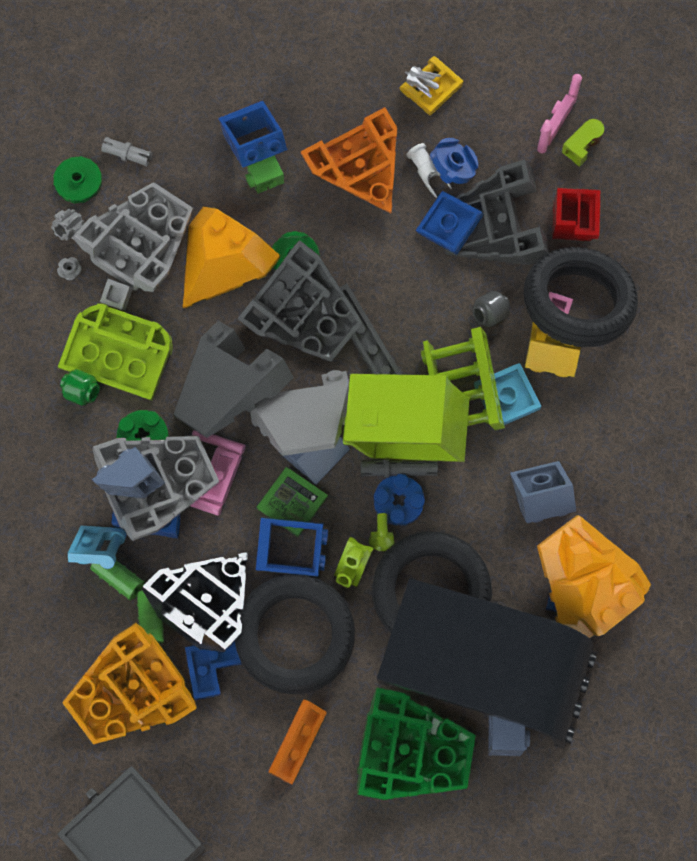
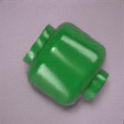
(79, 387)

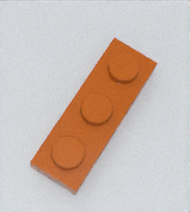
(297, 742)

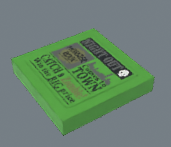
(292, 499)

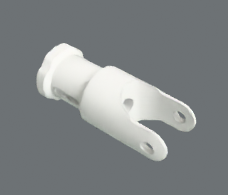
(424, 164)

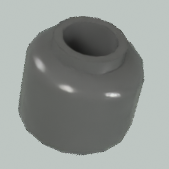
(491, 309)

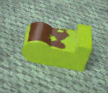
(586, 136)

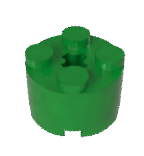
(142, 423)

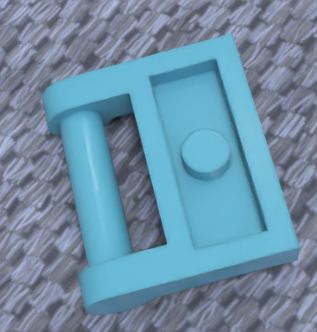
(89, 541)

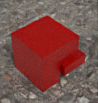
(576, 214)

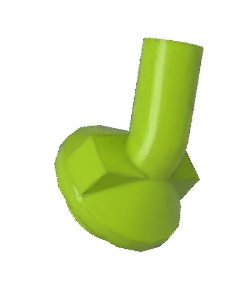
(382, 539)

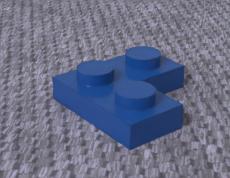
(203, 669)

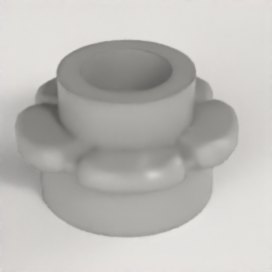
(69, 274)

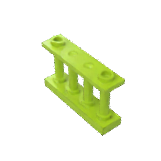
(482, 367)

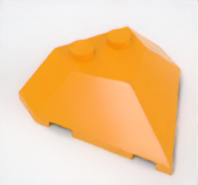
(222, 256)

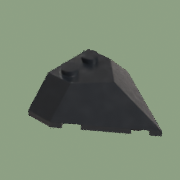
(201, 600)

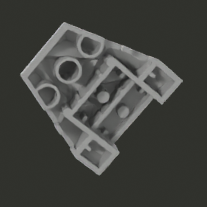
(137, 237)
(180, 464)

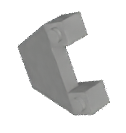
(305, 417)

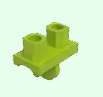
(352, 563)

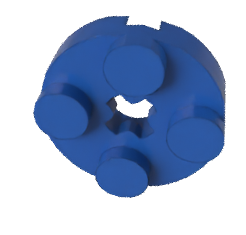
(443, 157)
(399, 486)

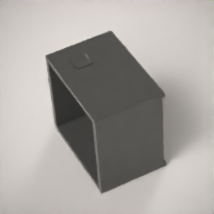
(129, 825)

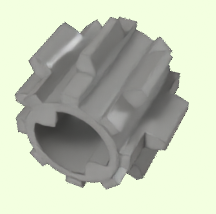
(67, 224)

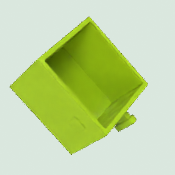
(406, 417)

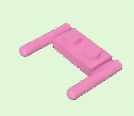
(560, 111)
(225, 464)

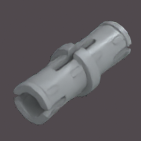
(126, 151)

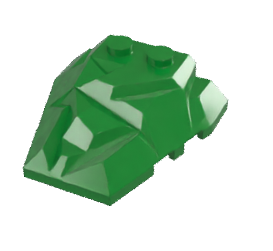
(411, 750)

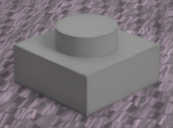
(116, 294)

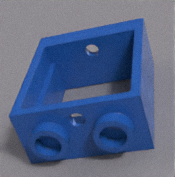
(257, 117)
(264, 547)

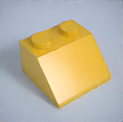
(551, 355)

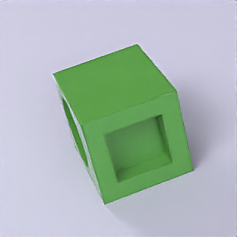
(264, 174)

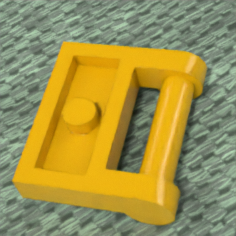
(448, 85)

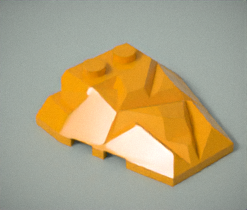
(590, 578)
(129, 689)

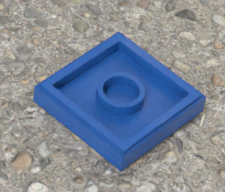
(449, 222)

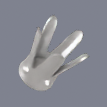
(420, 78)

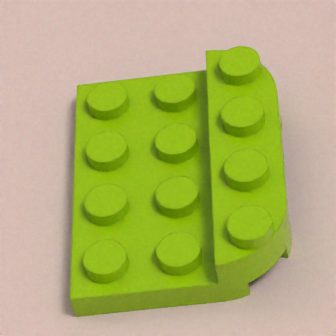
(118, 350)

